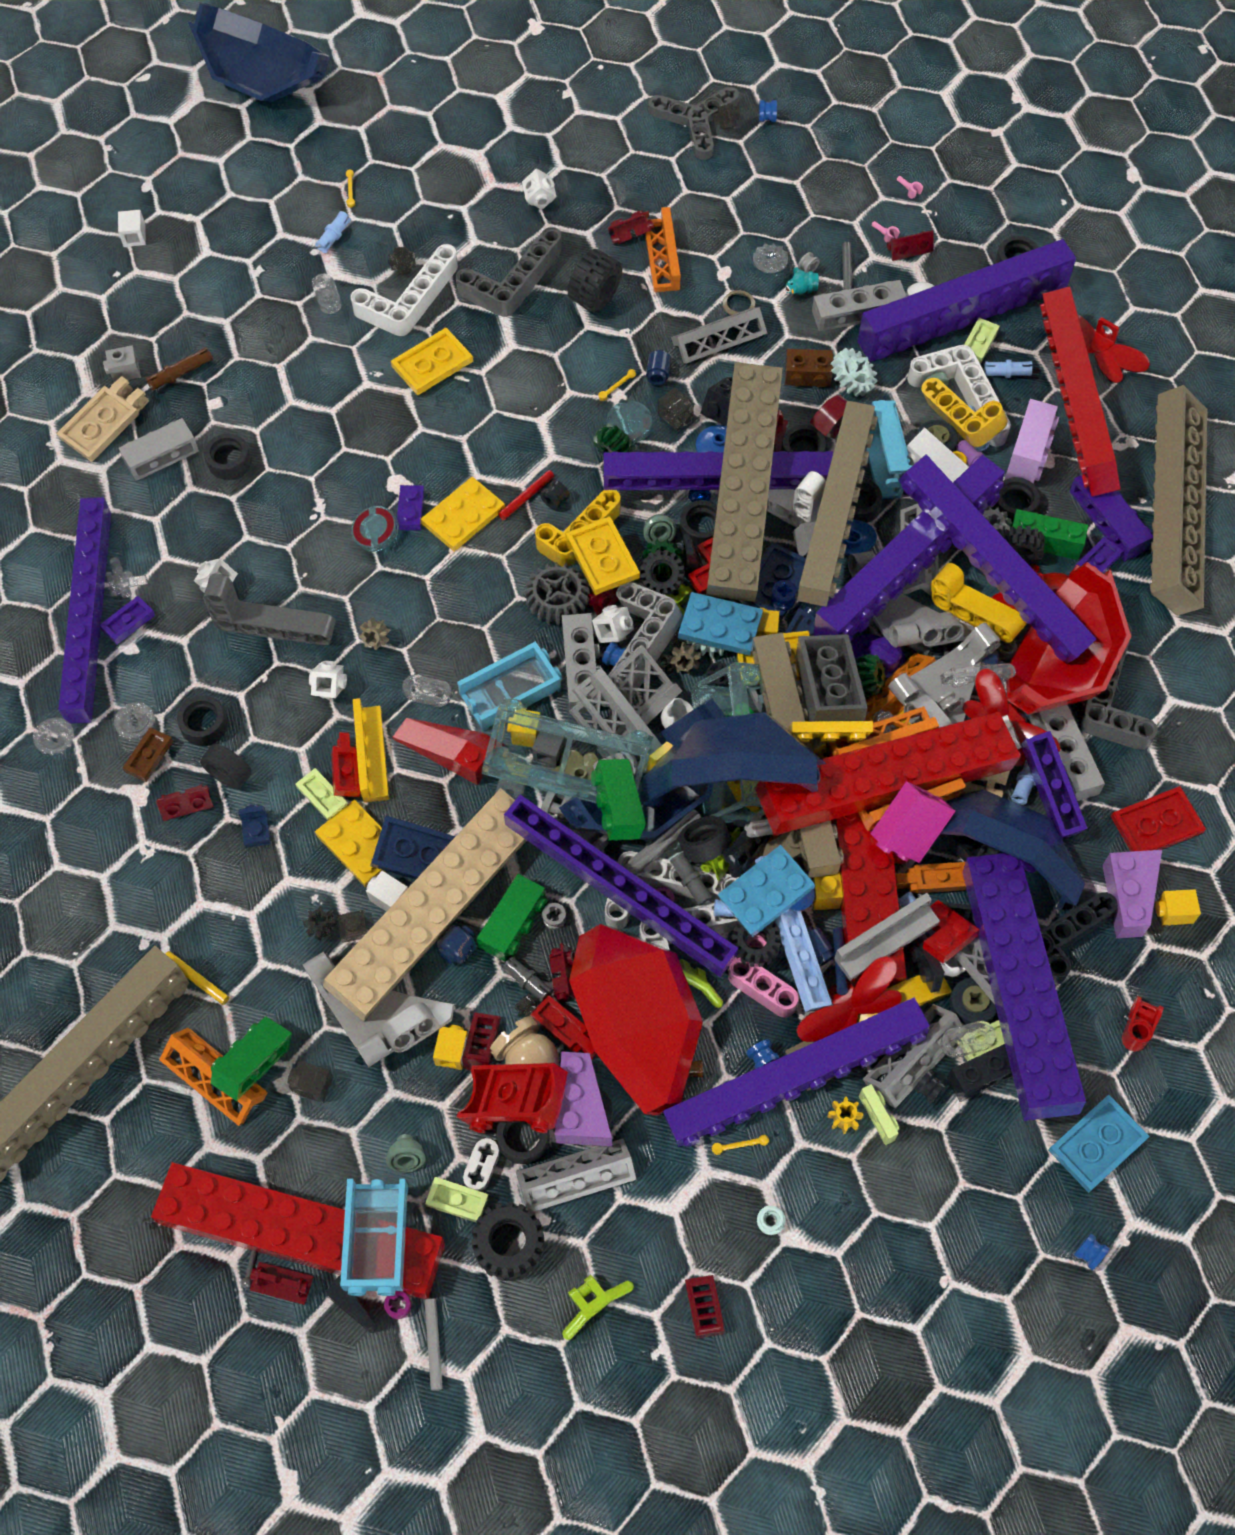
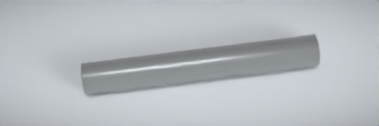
(433, 1345)

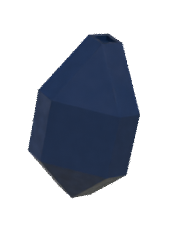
(255, 55)
(732, 750)
(676, 803)
(1019, 834)

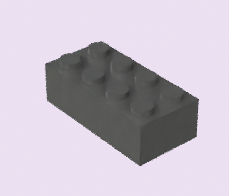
(830, 678)

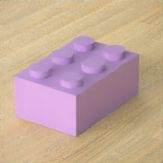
(1033, 439)

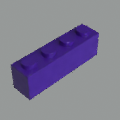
(1114, 519)
(1053, 784)

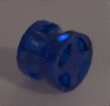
(781, 601)

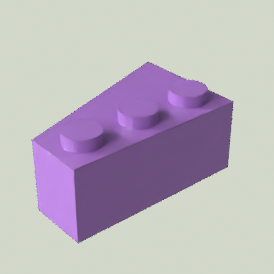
(582, 1111)

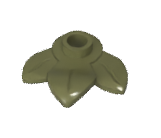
(579, 765)

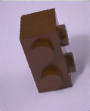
(808, 367)

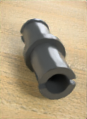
(690, 878)
(527, 979)

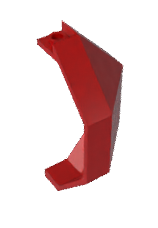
(1048, 682)
(637, 1014)

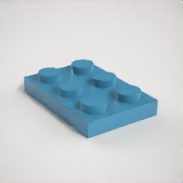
(720, 623)
(766, 890)
(1098, 1143)

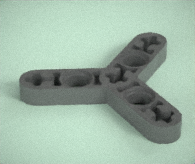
(694, 116)

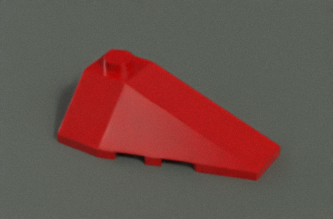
(451, 747)

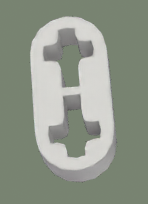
(475, 1163)

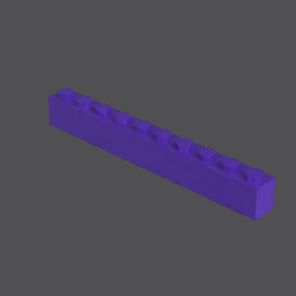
(701, 469)
(996, 559)
(85, 611)
(620, 886)
(796, 1072)

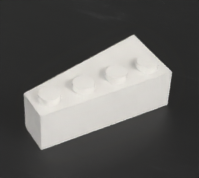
(944, 458)

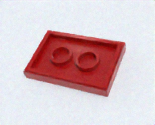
(1158, 821)

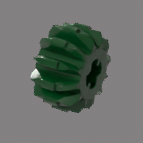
(612, 439)
(662, 569)
(871, 674)

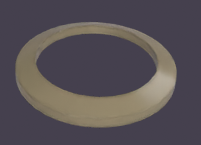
(731, 312)

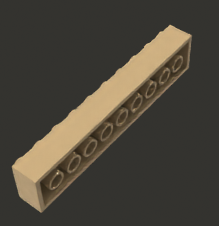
(425, 909)

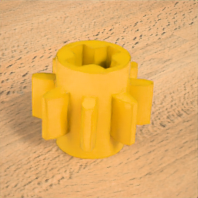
(847, 1122)

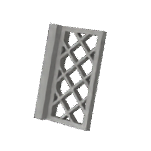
(651, 705)

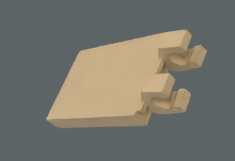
(103, 419)

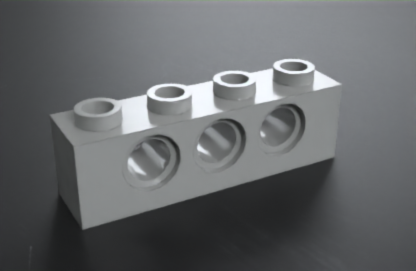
(847, 306)
(577, 628)
(1089, 780)

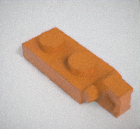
(933, 878)

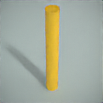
(199, 980)

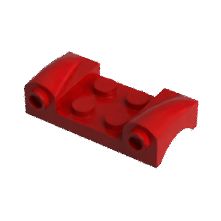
(515, 1094)

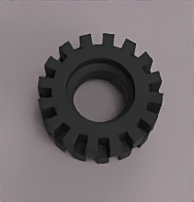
(1026, 542)
(655, 559)
(757, 956)

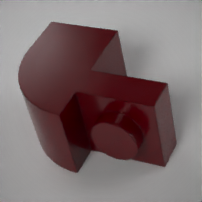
(830, 416)

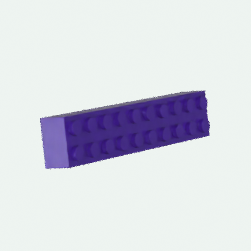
(964, 300)
(903, 559)
(1023, 988)

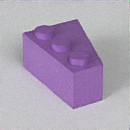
(1133, 882)

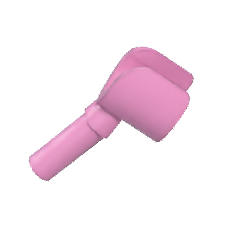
(913, 188)
(891, 232)

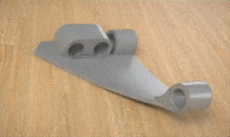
(910, 622)
(926, 687)
(393, 1026)

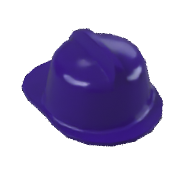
(872, 644)

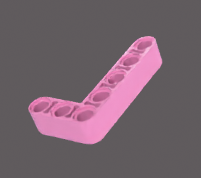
(755, 975)

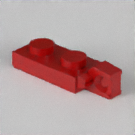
(345, 768)
(563, 1026)

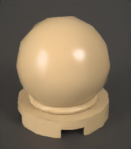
(524, 1045)

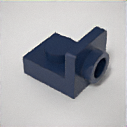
(803, 621)
(255, 826)

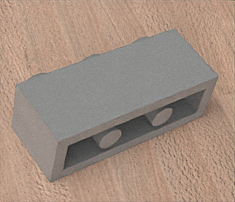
(158, 449)

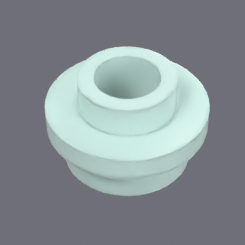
(774, 1212)

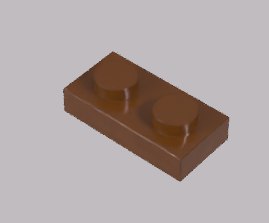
(147, 754)

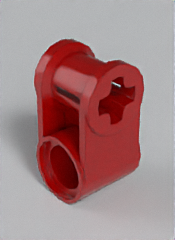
(1143, 1020)

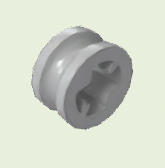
(809, 262)
(948, 702)
(546, 914)

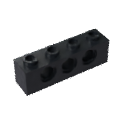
(980, 1073)

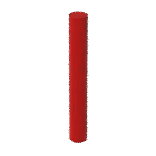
(526, 495)

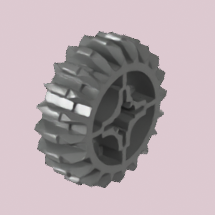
(555, 585)

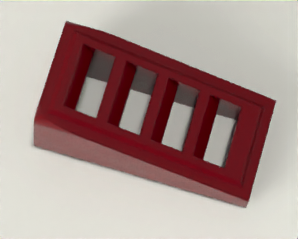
(474, 1056)
(707, 1330)

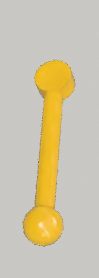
(350, 202)
(603, 394)
(717, 1148)

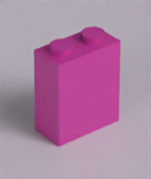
(912, 823)

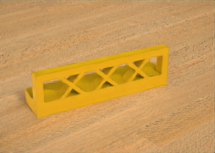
(370, 752)

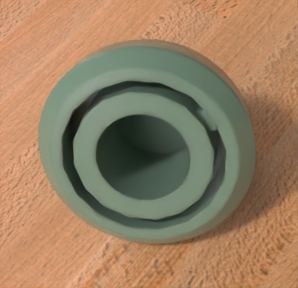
(659, 527)
(405, 1155)

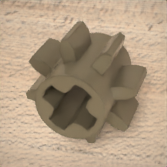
(368, 635)
(689, 653)

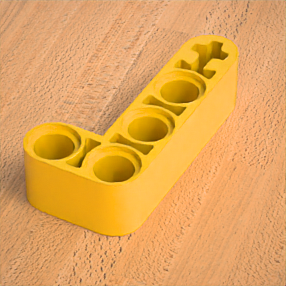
(973, 426)
(604, 505)
(973, 606)

